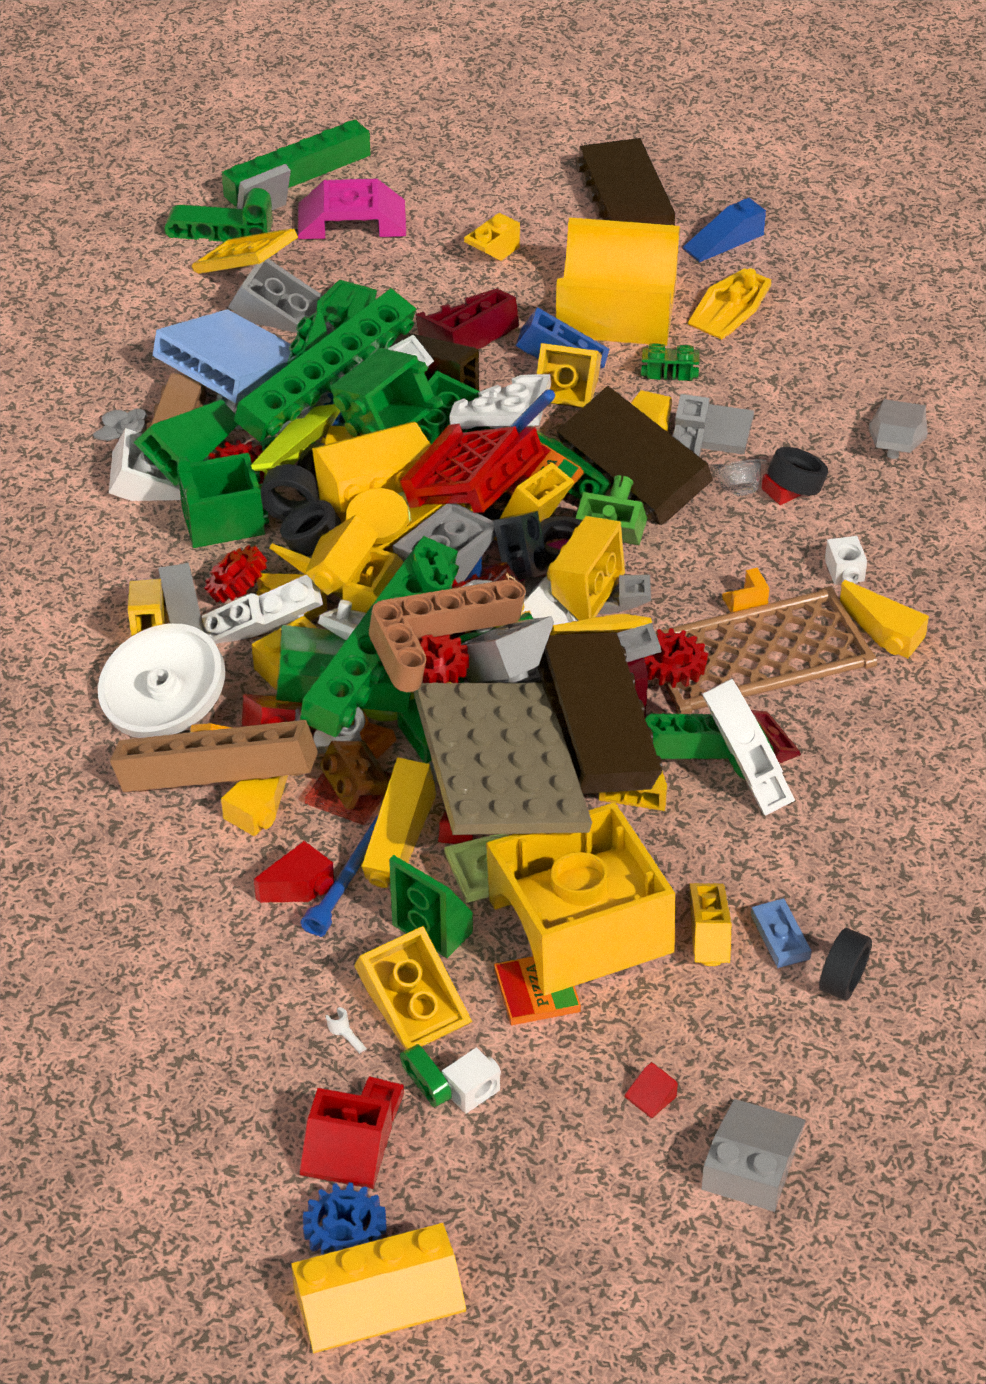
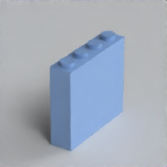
(222, 352)

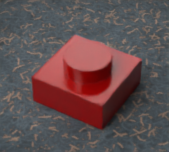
(384, 1090)

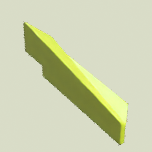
(296, 438)

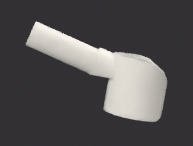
(342, 1027)

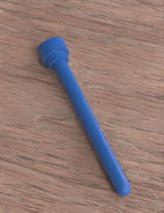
(534, 410)
(318, 918)

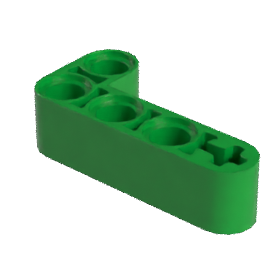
(222, 223)
(690, 738)

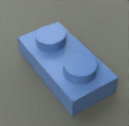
(780, 933)

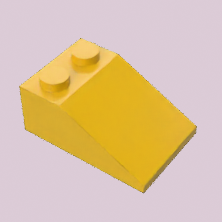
(412, 989)

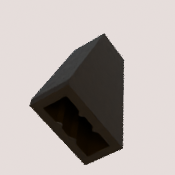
(450, 359)

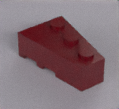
(473, 323)

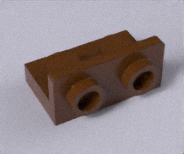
(353, 771)

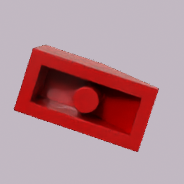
(295, 876)

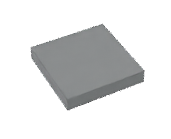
(273, 181)
(727, 429)

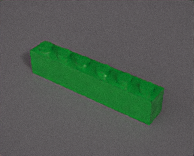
(305, 158)

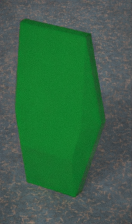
(344, 301)

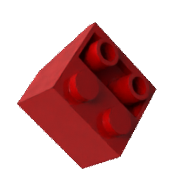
(346, 1138)

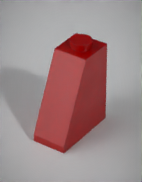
(268, 710)

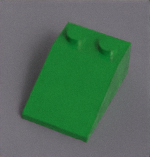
(425, 902)

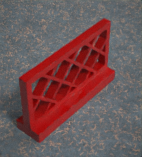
(455, 462)
(507, 469)

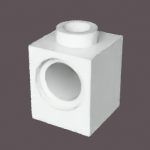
(845, 560)
(472, 1079)

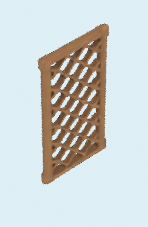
(788, 675)

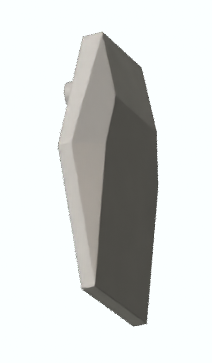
(898, 427)

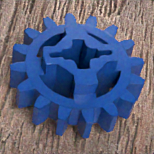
(344, 1220)

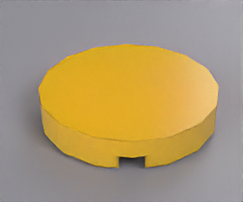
(383, 511)

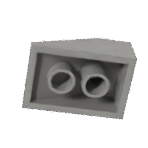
(274, 298)
(457, 529)
(752, 1154)

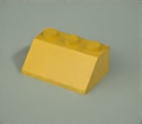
(588, 567)

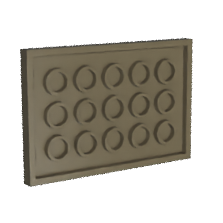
(501, 759)

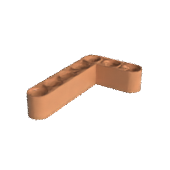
(402, 621)

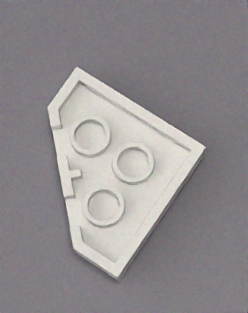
(499, 405)

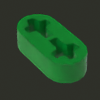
(425, 572)
(426, 1075)

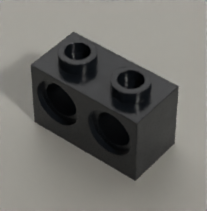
(522, 544)

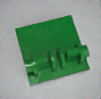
(657, 354)

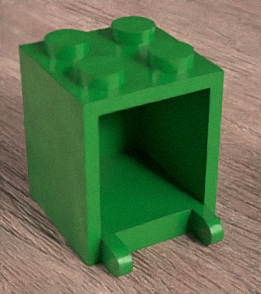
(384, 392)
(221, 499)

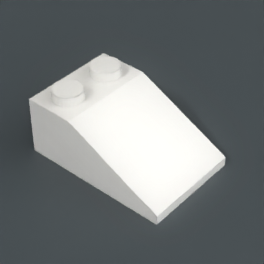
(135, 475)

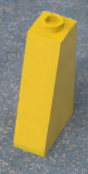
(399, 819)

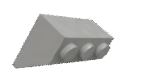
(508, 651)

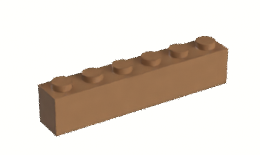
(214, 756)

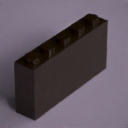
(624, 183)
(628, 443)
(599, 712)

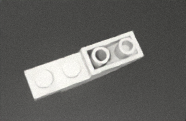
(264, 613)
(748, 746)

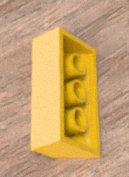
(367, 463)
(378, 1287)

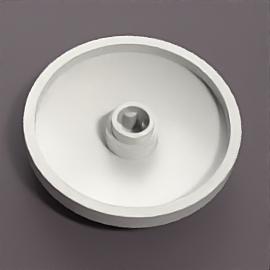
(161, 681)

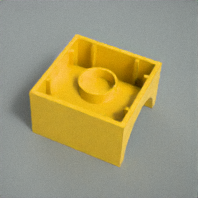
(619, 280)
(584, 899)

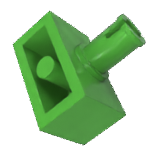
(616, 508)

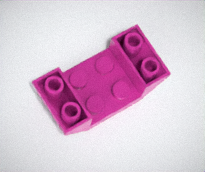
(351, 201)

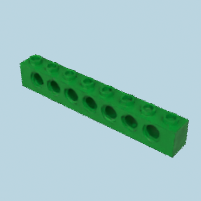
(322, 365)
(357, 665)

